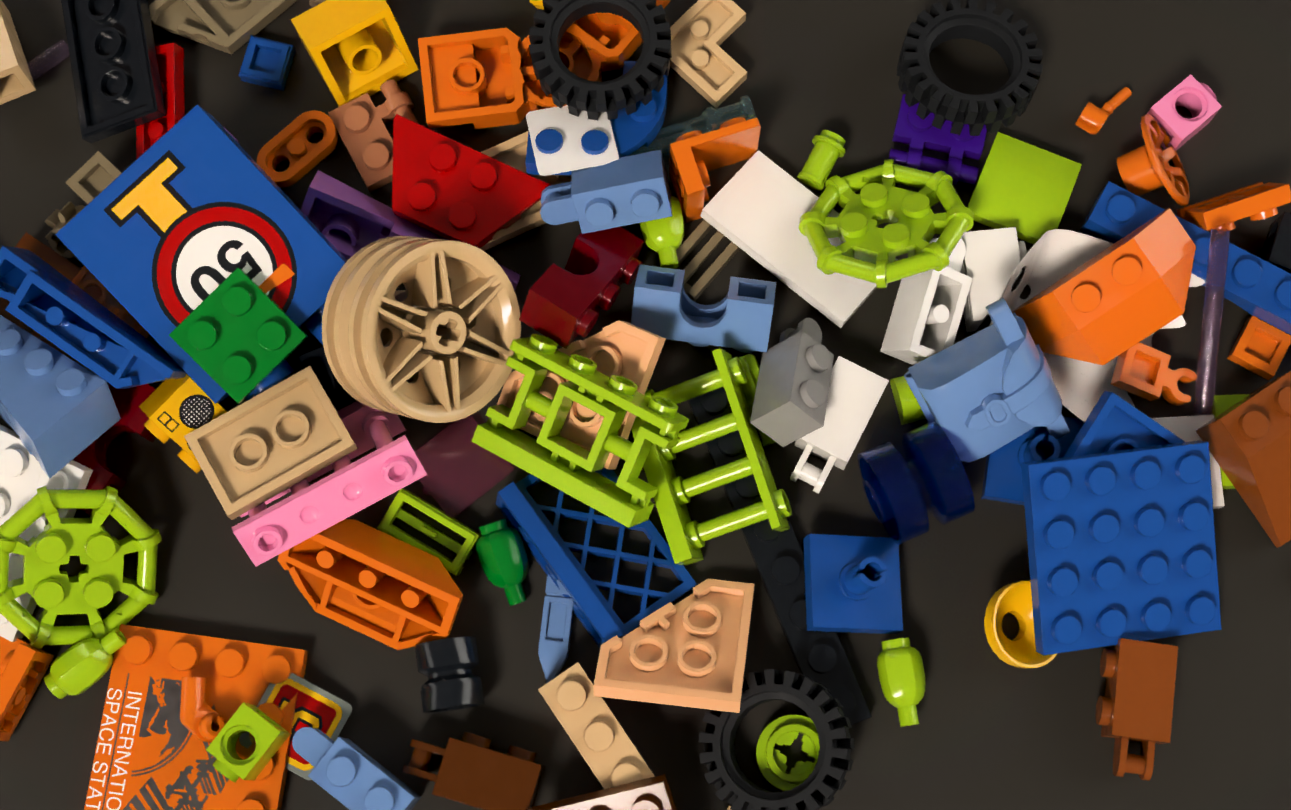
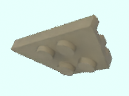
(216, 23)

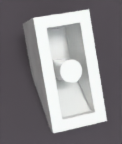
(990, 262)

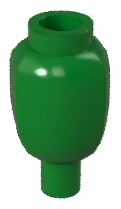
(503, 559)

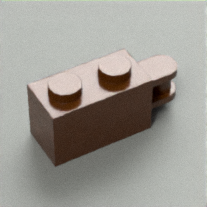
(479, 775)

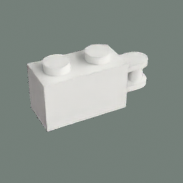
(928, 311)
(849, 407)

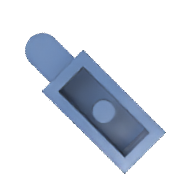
(611, 194)
(351, 773)

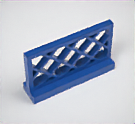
(560, 563)

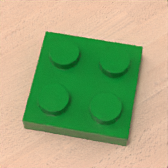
(238, 335)

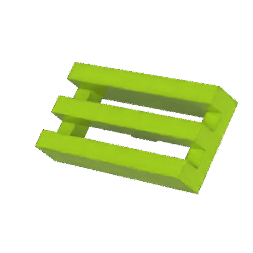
(463, 551)

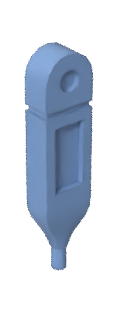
(555, 629)

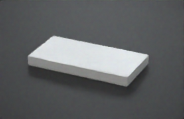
(762, 217)

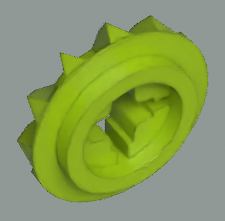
(773, 763)

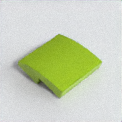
(1023, 188)

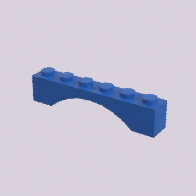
(1249, 282)

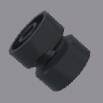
(449, 674)

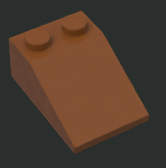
(1255, 453)

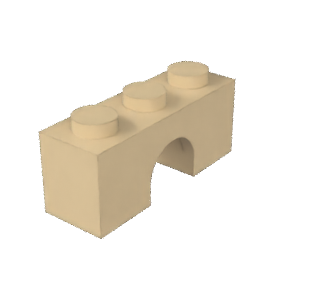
(594, 729)

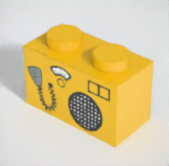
(178, 409)

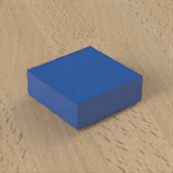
(267, 63)

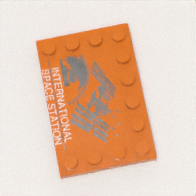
(146, 752)

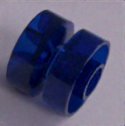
(926, 477)

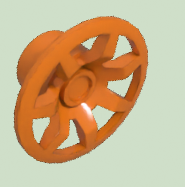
(1148, 165)

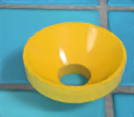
(1020, 651)

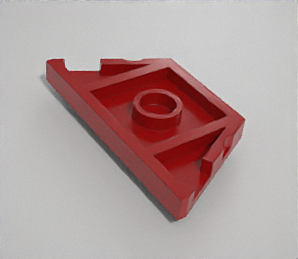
(455, 187)

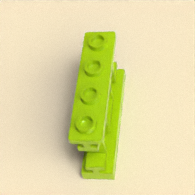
(564, 462)

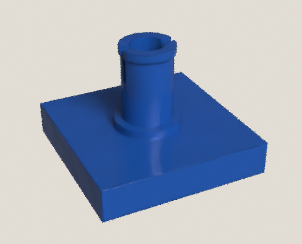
(1116, 427)
(1003, 466)
(852, 584)

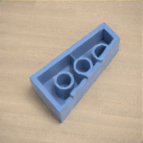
(50, 399)

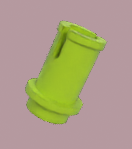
(826, 150)

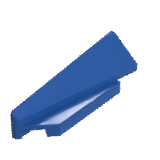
(79, 323)

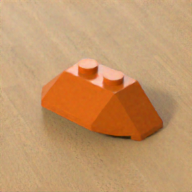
(1115, 295)
(375, 584)

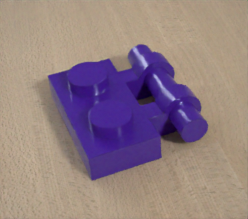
(921, 134)

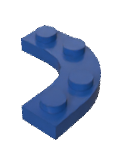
(629, 130)

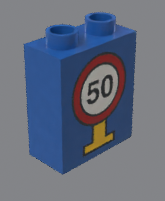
(186, 223)

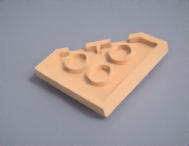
(617, 350)
(683, 651)

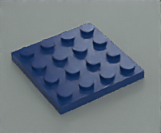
(1121, 546)

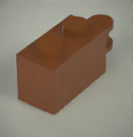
(1137, 701)

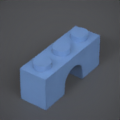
(735, 322)

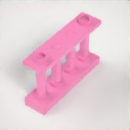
(339, 494)

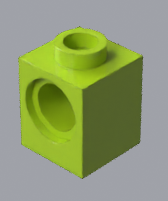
(268, 738)

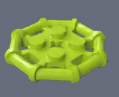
(872, 251)
(94, 546)

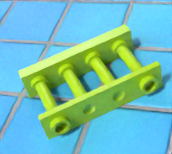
(674, 492)

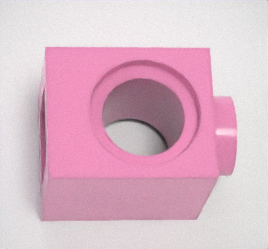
(1193, 96)

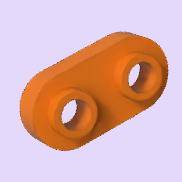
(294, 146)

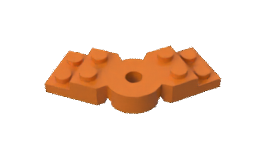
(491, 75)

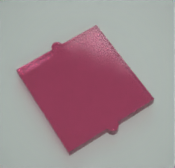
(459, 468)

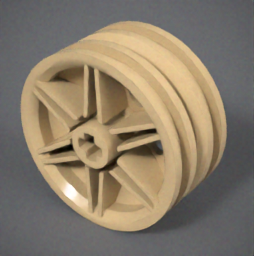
(445, 327)

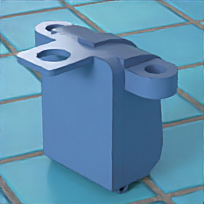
(989, 387)

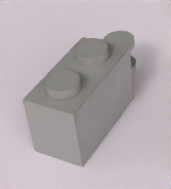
(793, 385)

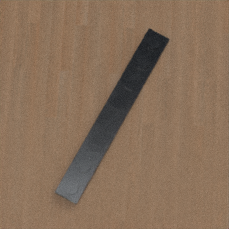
(782, 572)

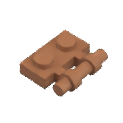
(365, 132)

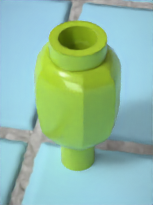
(665, 235)
(83, 664)
(902, 678)

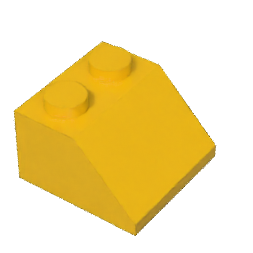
(354, 46)

